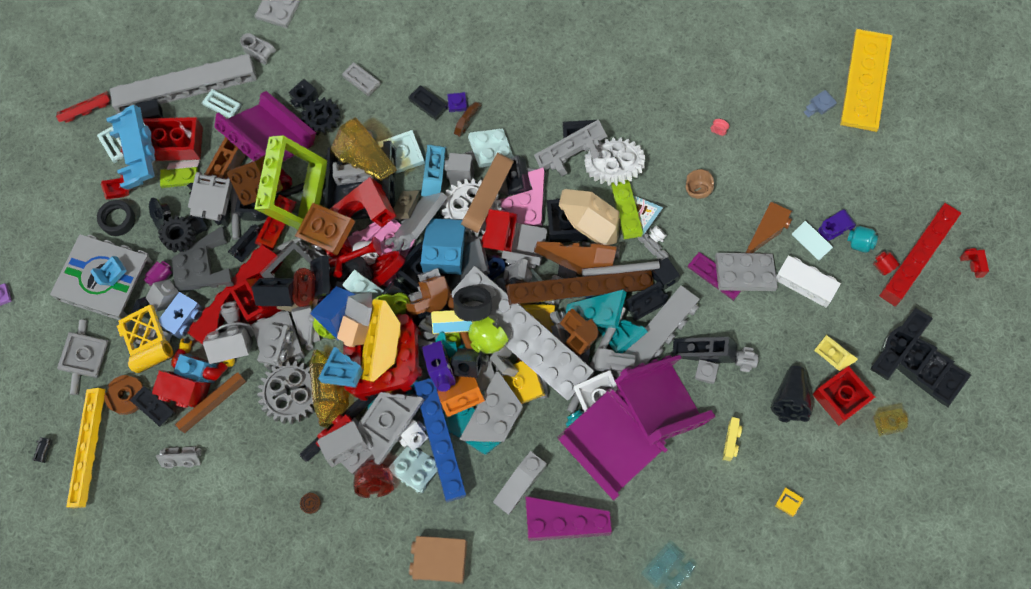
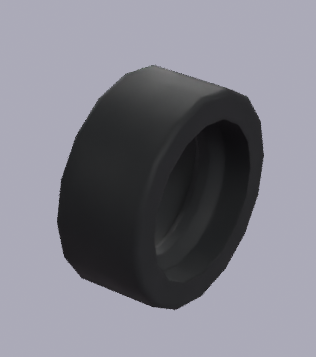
(121, 229)
(472, 313)

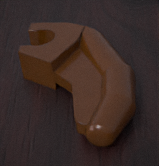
(462, 124)

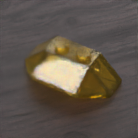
(328, 399)

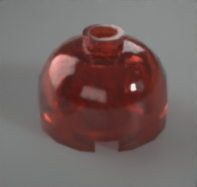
(373, 479)

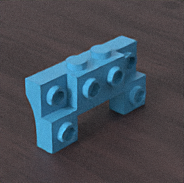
(135, 145)

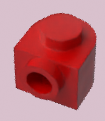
(885, 263)

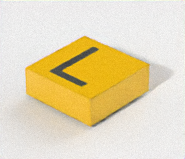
(789, 502)

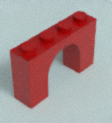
(368, 196)

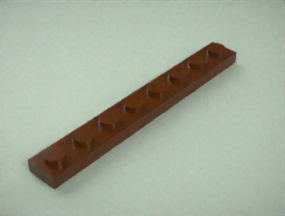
(578, 287)

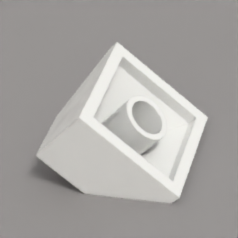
(594, 388)

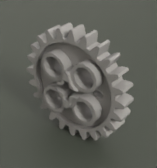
(294, 408)

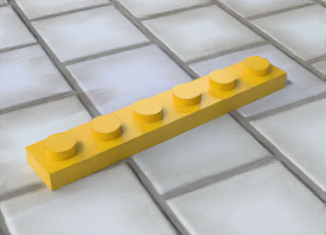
(86, 448)

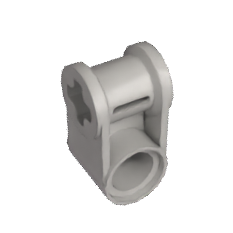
(259, 49)

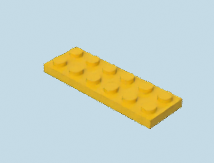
(866, 80)

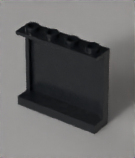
(334, 193)

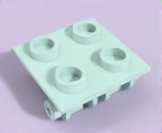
(414, 468)

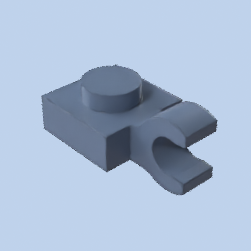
(820, 103)

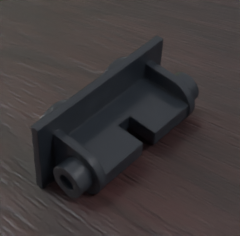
(245, 244)

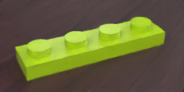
(627, 208)

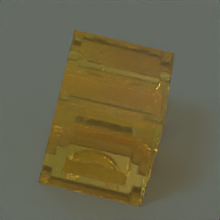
(883, 426)

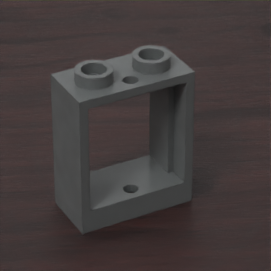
(266, 272)

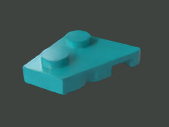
(624, 335)

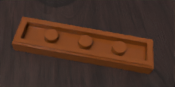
(210, 402)

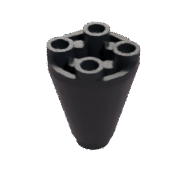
(793, 397)

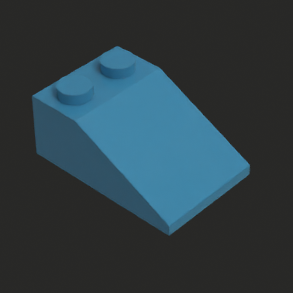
(443, 246)

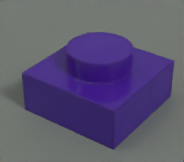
(457, 102)

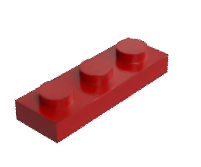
(83, 107)
(273, 228)

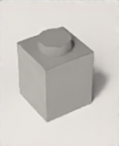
(161, 294)

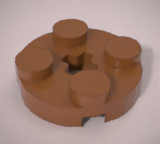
(115, 392)

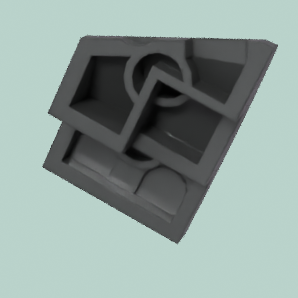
(473, 255)

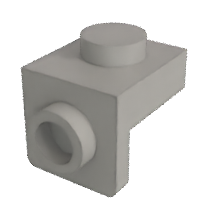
(502, 362)

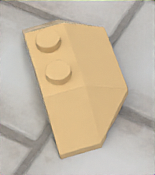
(591, 216)

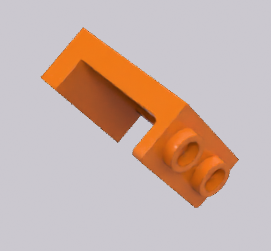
(461, 395)

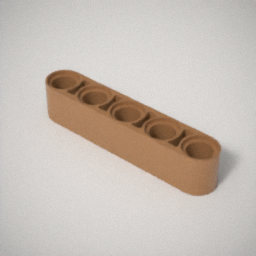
(487, 192)

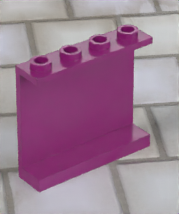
(254, 126)
(660, 400)
(609, 443)

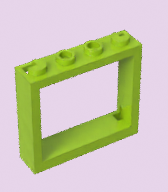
(270, 177)

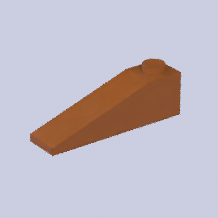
(577, 257)

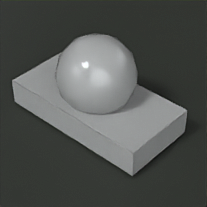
(517, 270)

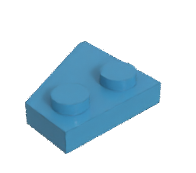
(340, 370)

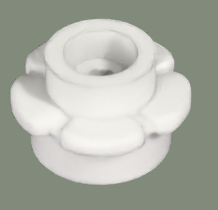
(657, 234)

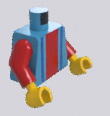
(196, 367)

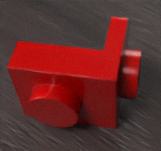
(112, 189)

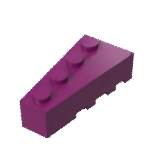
(560, 520)

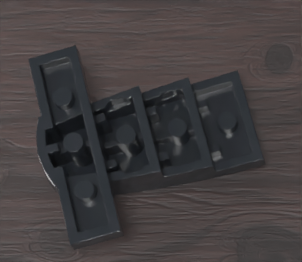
(920, 360)

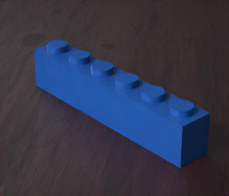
(440, 441)

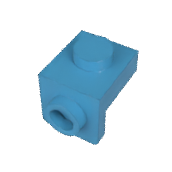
(110, 272)

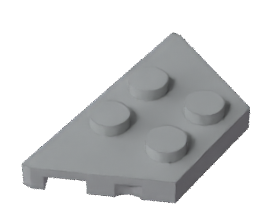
(495, 415)
(387, 421)

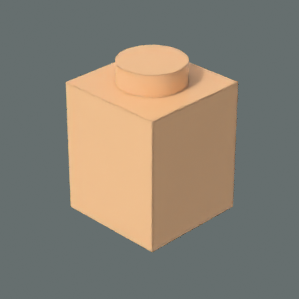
(352, 332)

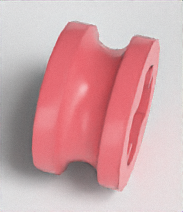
(719, 127)

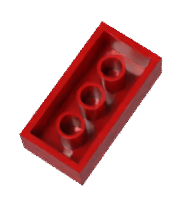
(175, 138)

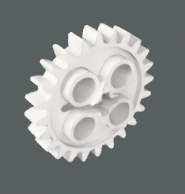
(616, 162)
(454, 198)

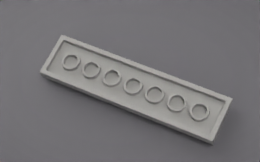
(530, 339)

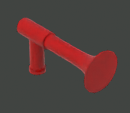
(373, 247)

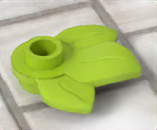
(396, 302)

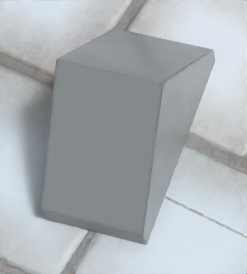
(360, 307)

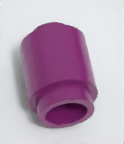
(157, 273)

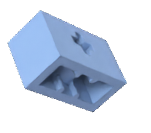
(179, 306)

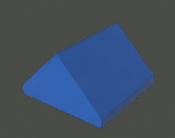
(332, 309)

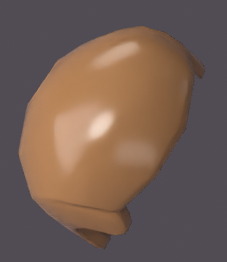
(699, 179)

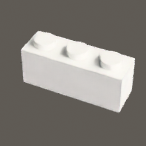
(807, 281)

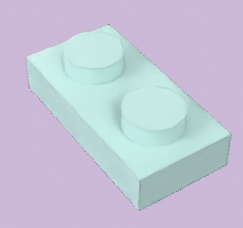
(359, 284)

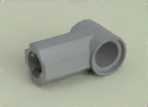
(608, 360)

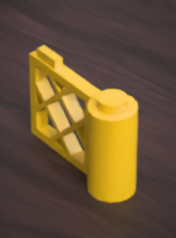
(148, 353)

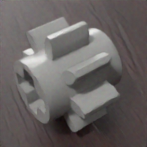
(746, 359)

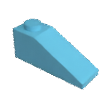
(433, 170)

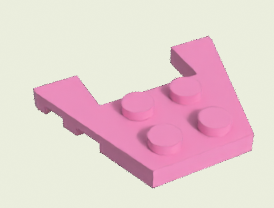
(530, 203)
(382, 235)

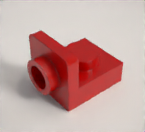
(979, 262)

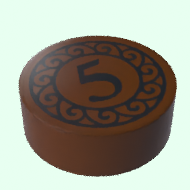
(310, 503)

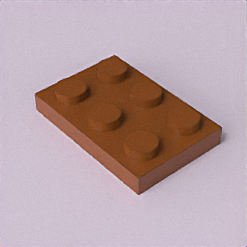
(325, 228)

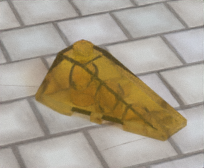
(358, 148)

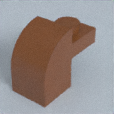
(434, 296)
(582, 332)

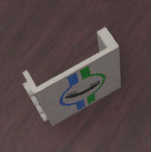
(77, 284)

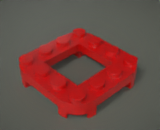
(395, 378)

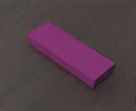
(707, 270)

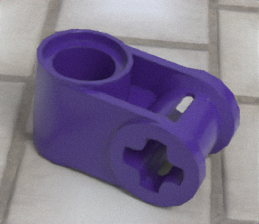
(836, 225)

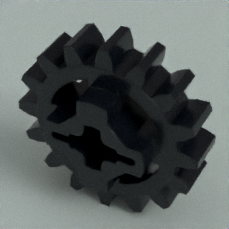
(320, 115)

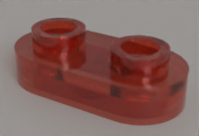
(301, 288)

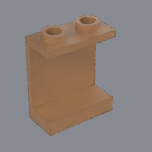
(438, 559)

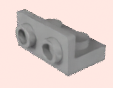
(275, 345)

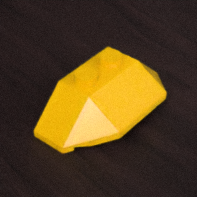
(381, 341)

